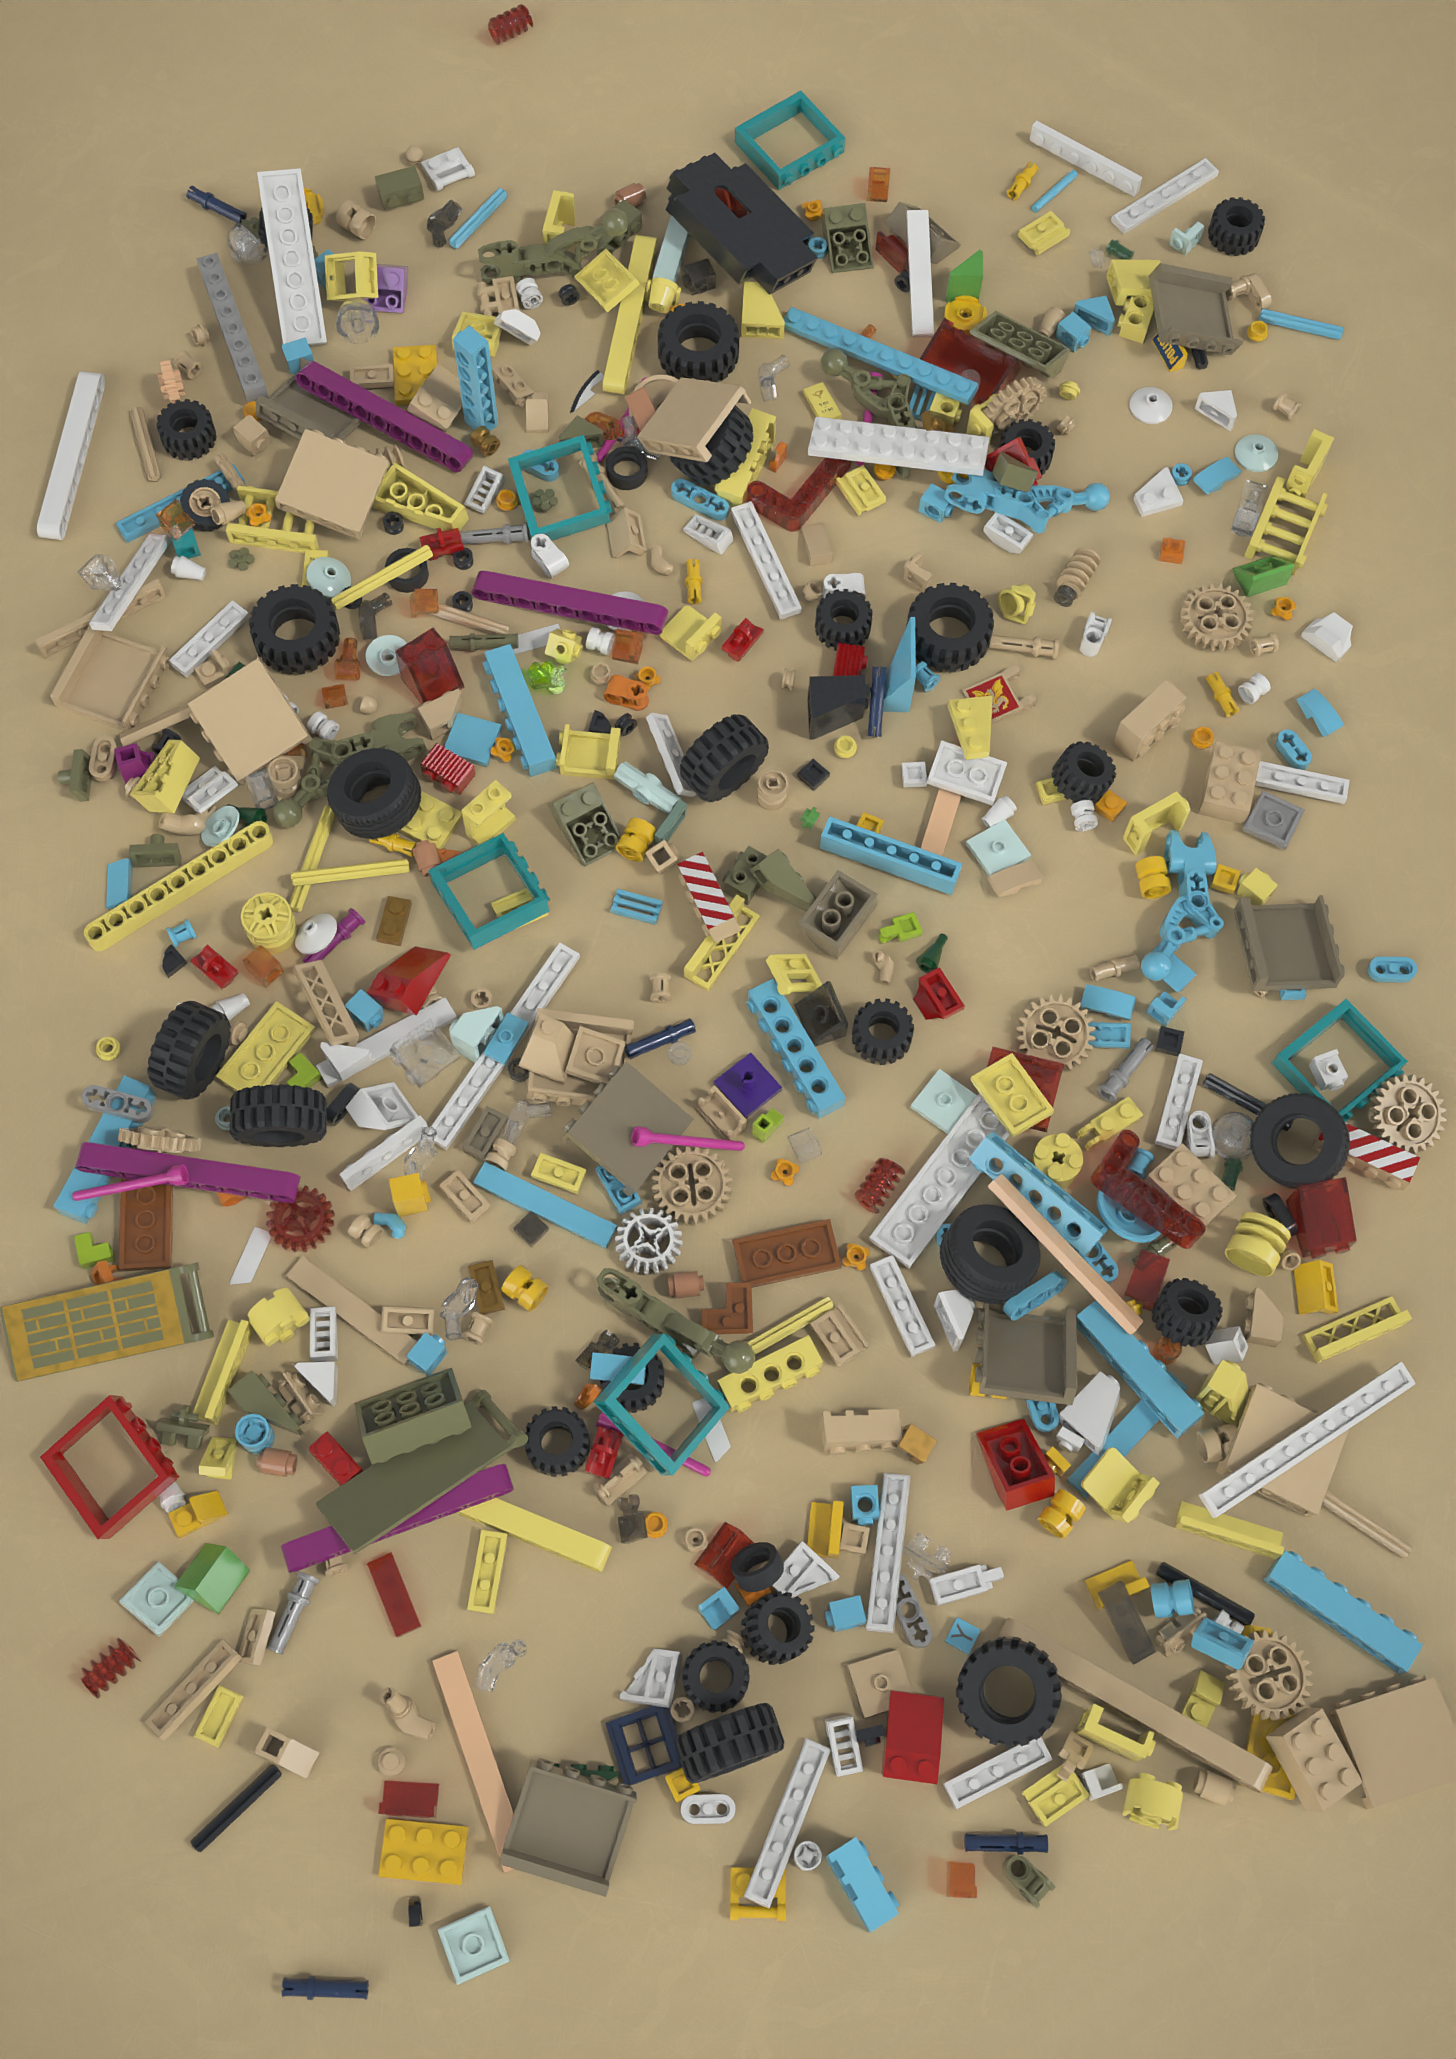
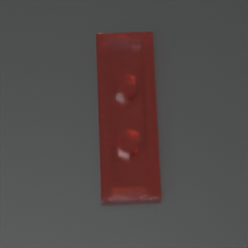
(394, 1595)

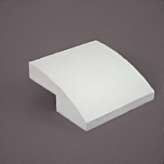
(208, 789)

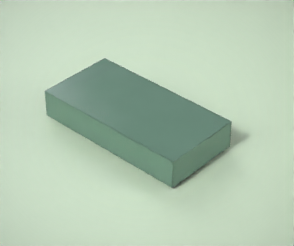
(671, 822)

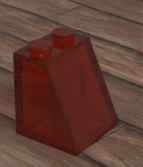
(428, 667)
(1323, 1218)

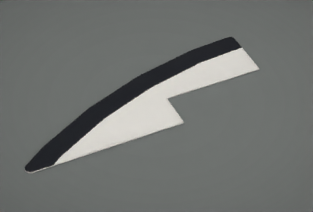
(585, 392)

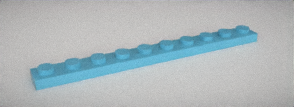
(880, 355)

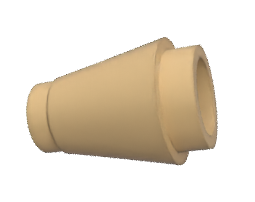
(1050, 321)
(226, 512)

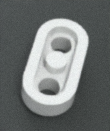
(708, 1812)

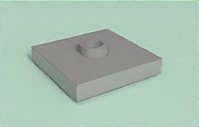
(1273, 820)

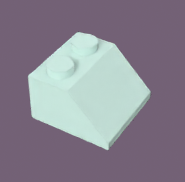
(474, 1031)

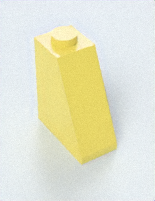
(760, 314)

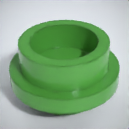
(809, 817)

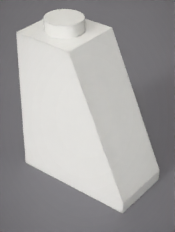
(1093, 1411)

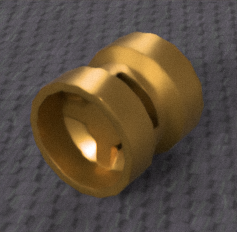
(487, 443)

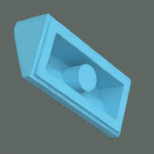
(119, 883)
(1180, 973)
(1221, 1643)

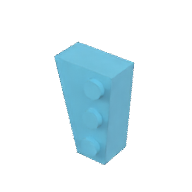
(863, 1884)

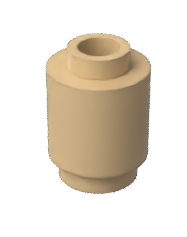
(1214, 1787)

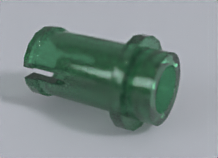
(1119, 251)
(1231, 1172)

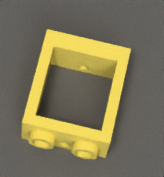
(364, 272)

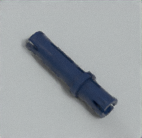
(208, 201)
(877, 701)
(668, 1035)
(1006, 1843)
(325, 1988)

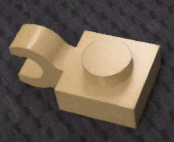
(1076, 1754)

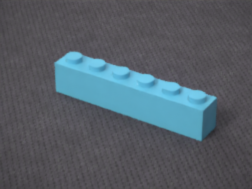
(520, 710)
(890, 855)
(107, 1134)
(1140, 1370)
(1343, 1612)

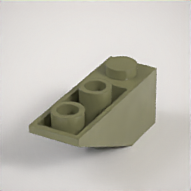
(635, 224)
(780, 879)
(255, 1398)

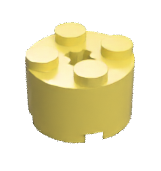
(1061, 1149)
(277, 1317)
(1153, 1802)

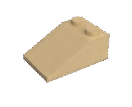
(438, 399)

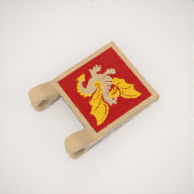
(1004, 698)

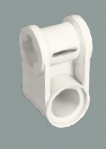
(548, 555)
(850, 581)
(1094, 634)
(1200, 1141)

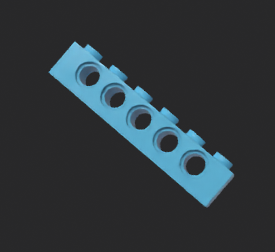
(475, 379)
(819, 1103)
(1052, 1194)

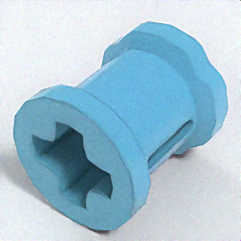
(926, 676)
(181, 933)
(1140, 1162)

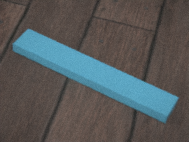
(146, 520)
(545, 1205)
(1122, 1438)

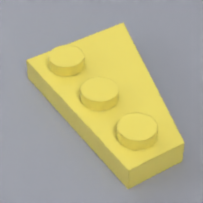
(972, 724)

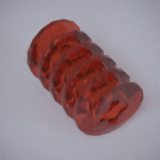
(509, 22)
(876, 1184)
(108, 1667)

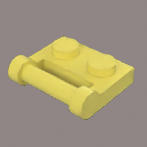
(793, 967)

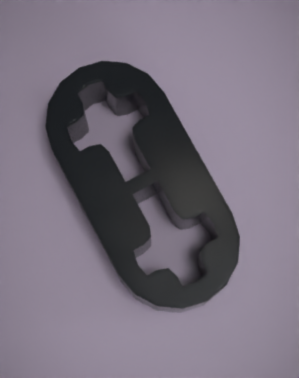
(337, 1110)
(1278, 1211)

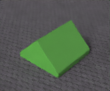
(966, 278)
(1263, 575)
(213, 1577)

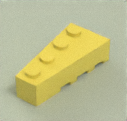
(735, 488)
(418, 501)

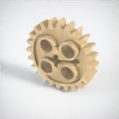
(1015, 403)
(1216, 617)
(1064, 1014)
(1423, 1128)
(159, 1139)
(714, 1183)
(1278, 1700)

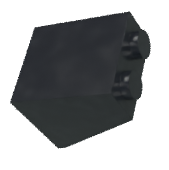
(835, 702)

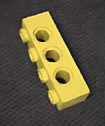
(800, 1350)

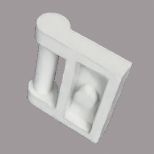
(447, 168)

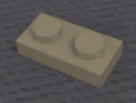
(485, 1132)

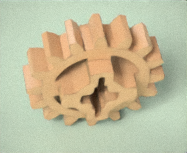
(171, 382)

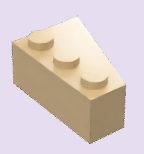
(860, 1431)

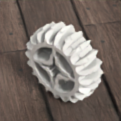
(640, 1246)

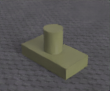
(78, 776)
(155, 853)

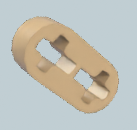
(1259, 294)

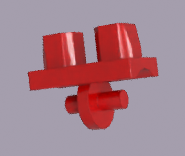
(443, 542)
(742, 640)
(215, 967)
(604, 1452)

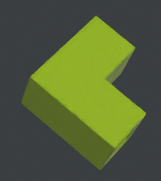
(306, 1074)
(767, 1125)
(90, 1253)

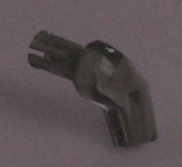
(443, 220)
(367, 615)

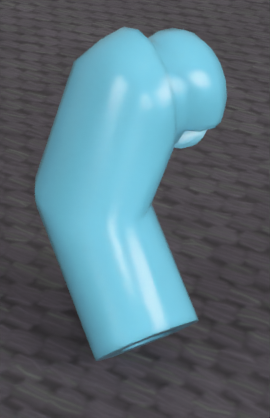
(393, 1221)

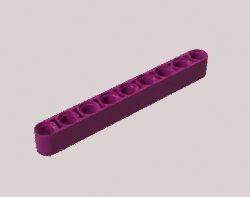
(384, 416)
(570, 602)
(203, 1173)
(328, 1544)

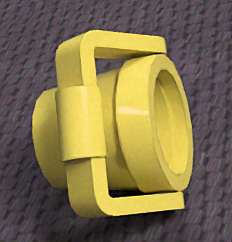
(662, 294)
(1015, 600)

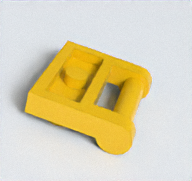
(738, 1884)

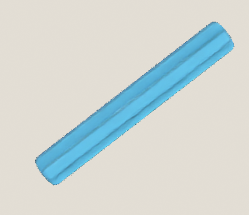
(477, 218)
(1301, 324)

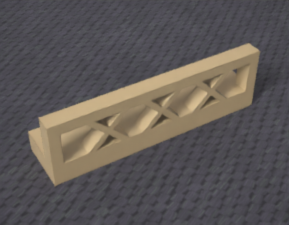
(330, 1000)

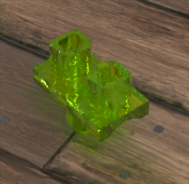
(547, 676)

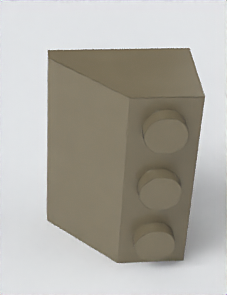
(940, 241)
(838, 914)

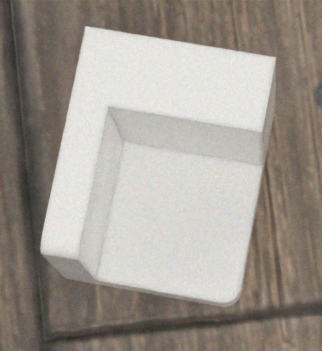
(1227, 1345)
(1100, 1782)

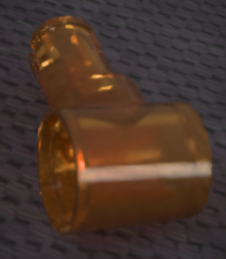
(348, 665)

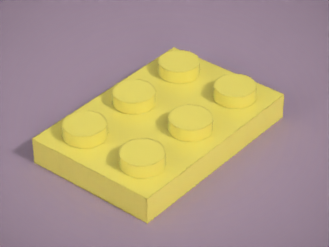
(606, 280)
(433, 821)
(1012, 1095)

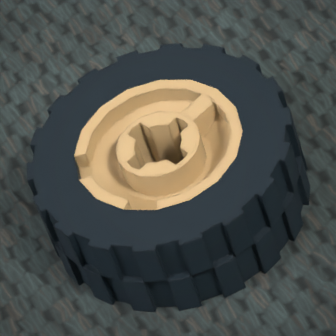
(198, 493)

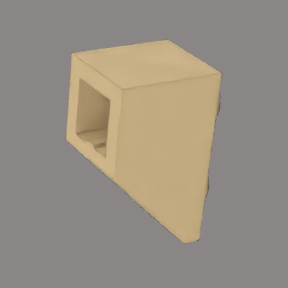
(440, 713)
(1264, 1320)
(286, 1752)

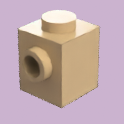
(252, 435)
(663, 856)

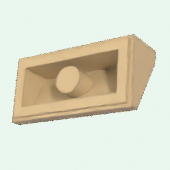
(407, 1320)

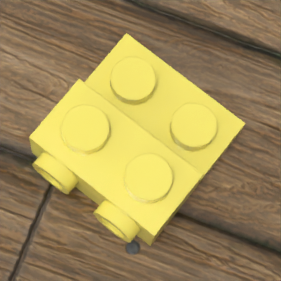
(483, 325)

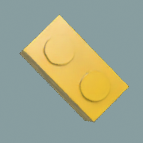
(409, 1194)

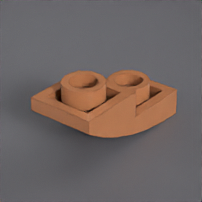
(641, 407)

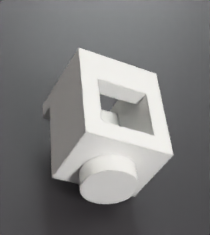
(1320, 1069)

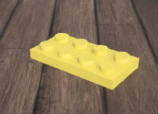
(267, 1049)

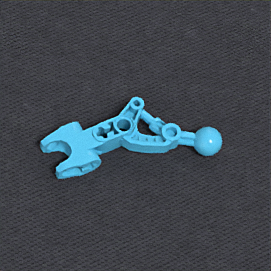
(985, 492)
(1191, 868)

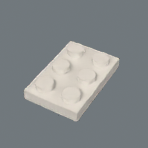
(970, 778)

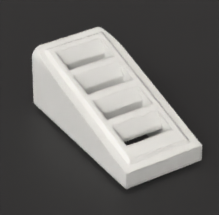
(485, 473)
(721, 539)
(323, 1356)
(853, 1742)

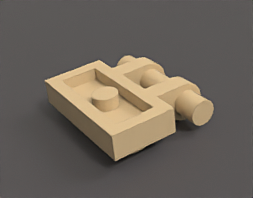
(504, 293)

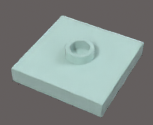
(998, 848)
(943, 1101)
(156, 1600)
(473, 1945)

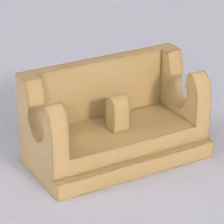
(721, 1114)

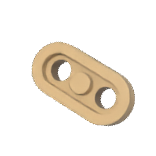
(102, 760)

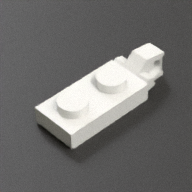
(964, 1583)

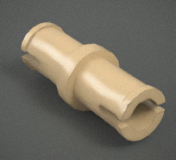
(1114, 967)

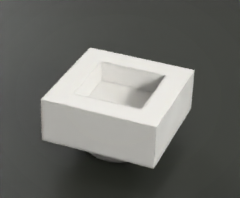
(914, 774)
(1068, 1440)

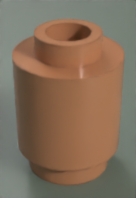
(632, 194)
(426, 856)
(685, 1284)
(277, 1462)

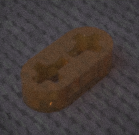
(606, 421)

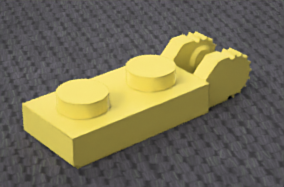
(1111, 1122)

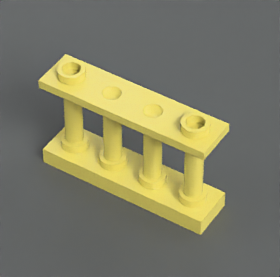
(1271, 510)
(262, 535)

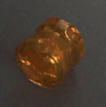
(1165, 1354)

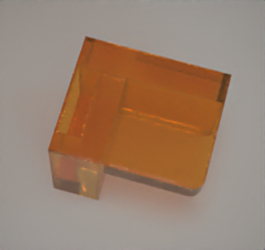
(878, 184)
(175, 520)
(424, 602)
(627, 646)
(263, 966)
(961, 1880)

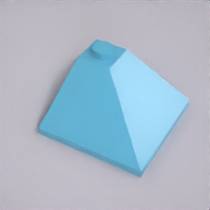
(901, 673)

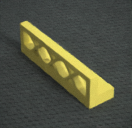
(708, 946)
(1362, 1335)
(223, 1371)
(1229, 1530)

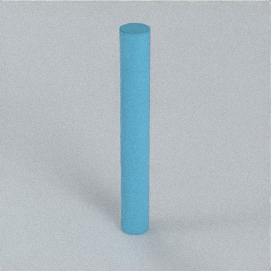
(1054, 191)

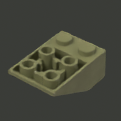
(847, 237)
(586, 823)

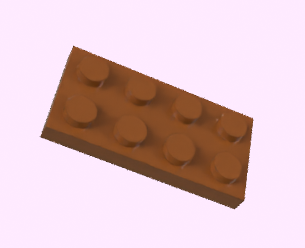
(146, 1228)
(787, 1253)

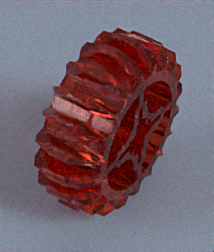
(291, 1223)

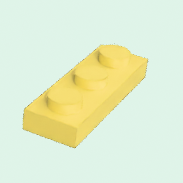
(487, 1572)

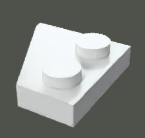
(1158, 494)
(804, 1571)
(655, 1680)

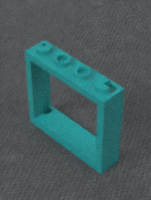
(776, 115)
(551, 452)
(473, 859)
(1365, 1031)
(633, 1431)

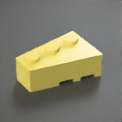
(166, 778)
(1224, 1392)

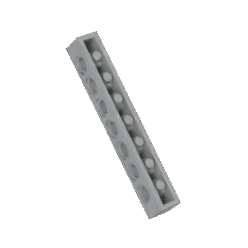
(232, 327)

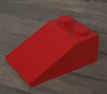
(408, 980)
(1016, 1464)
(913, 1737)

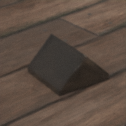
(822, 1015)

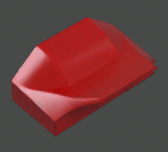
(937, 996)

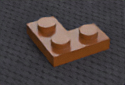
(737, 1316)

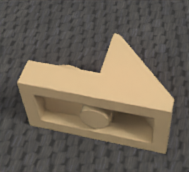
(537, 412)

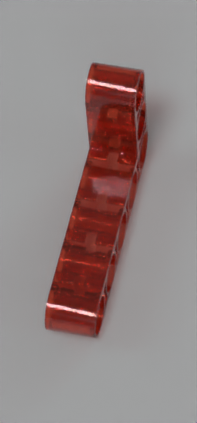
(805, 500)
(1141, 1197)

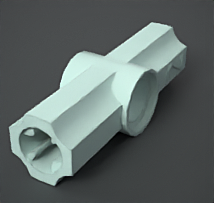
(646, 787)

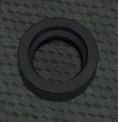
(621, 454)
(409, 584)
(751, 1556)

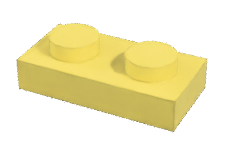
(558, 1173)

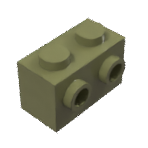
(399, 187)
(740, 879)

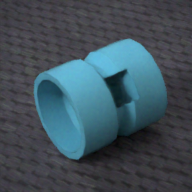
(254, 1433)
(1172, 1598)

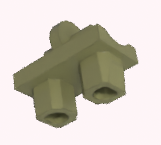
(171, 1428)

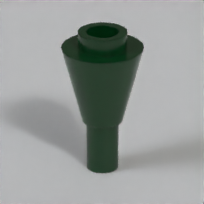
(251, 815)
(930, 958)

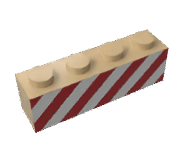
(709, 898)
(1376, 1158)

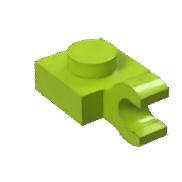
(903, 927)

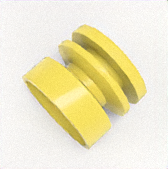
(273, 933)
(1257, 1244)

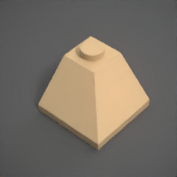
(548, 1049)

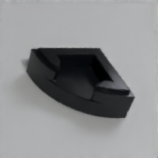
(599, 723)
(172, 961)
(415, 1912)

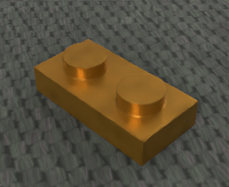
(935, 423)
(394, 921)
(488, 1294)

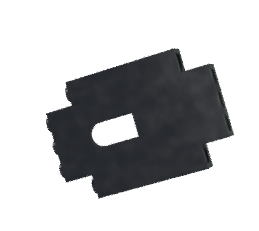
(761, 245)

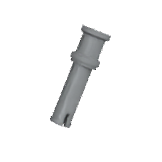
(507, 534)
(1119, 1077)
(297, 1601)

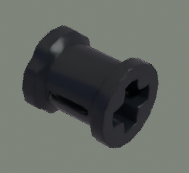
(167, 734)

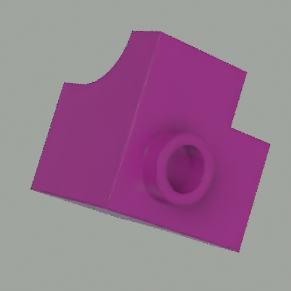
(133, 761)

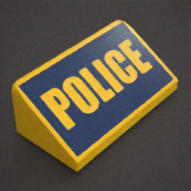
(1172, 355)

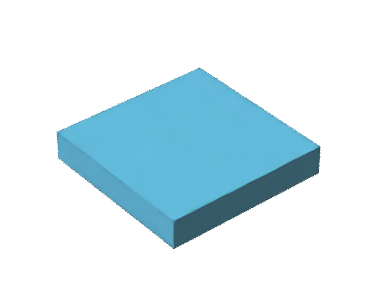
(473, 738)

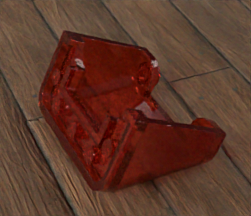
(959, 352)

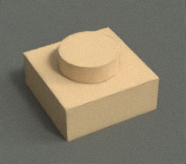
(854, 1539)

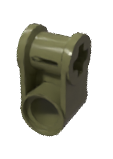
(1028, 1881)

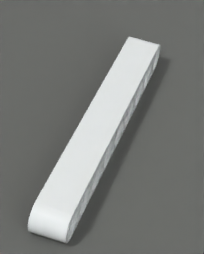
(71, 456)

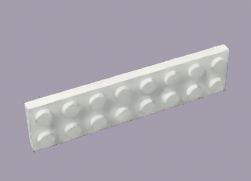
(291, 256)
(899, 446)
(937, 1186)

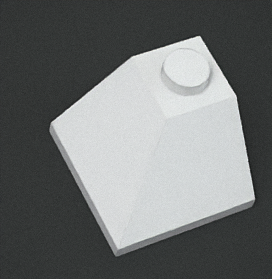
(381, 1107)
(955, 1314)

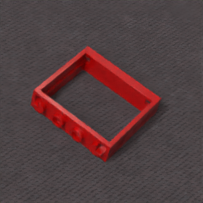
(76, 1490)

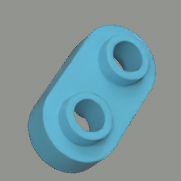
(1391, 969)
(1038, 1409)

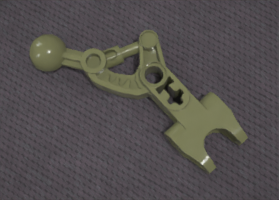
(549, 257)
(835, 363)
(386, 734)
(661, 1318)

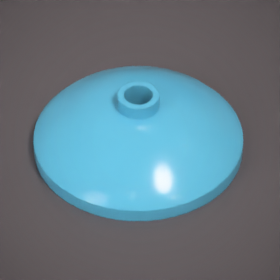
(1123, 1221)

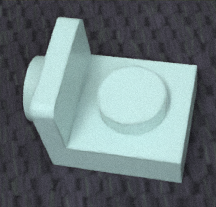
(1186, 241)

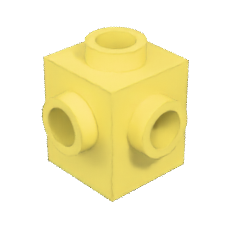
(564, 645)

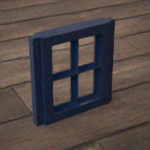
(623, 1752)

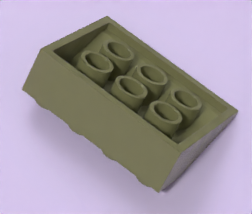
(1022, 343)
(412, 1416)

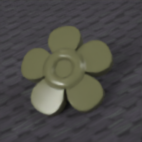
(252, 226)
(544, 499)
(240, 559)

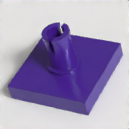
(748, 1085)

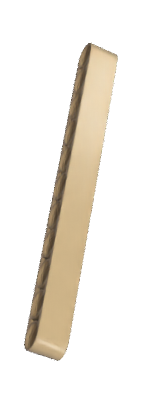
(1147, 1711)

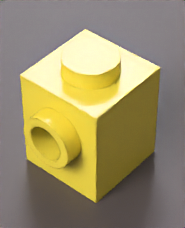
(1257, 887)

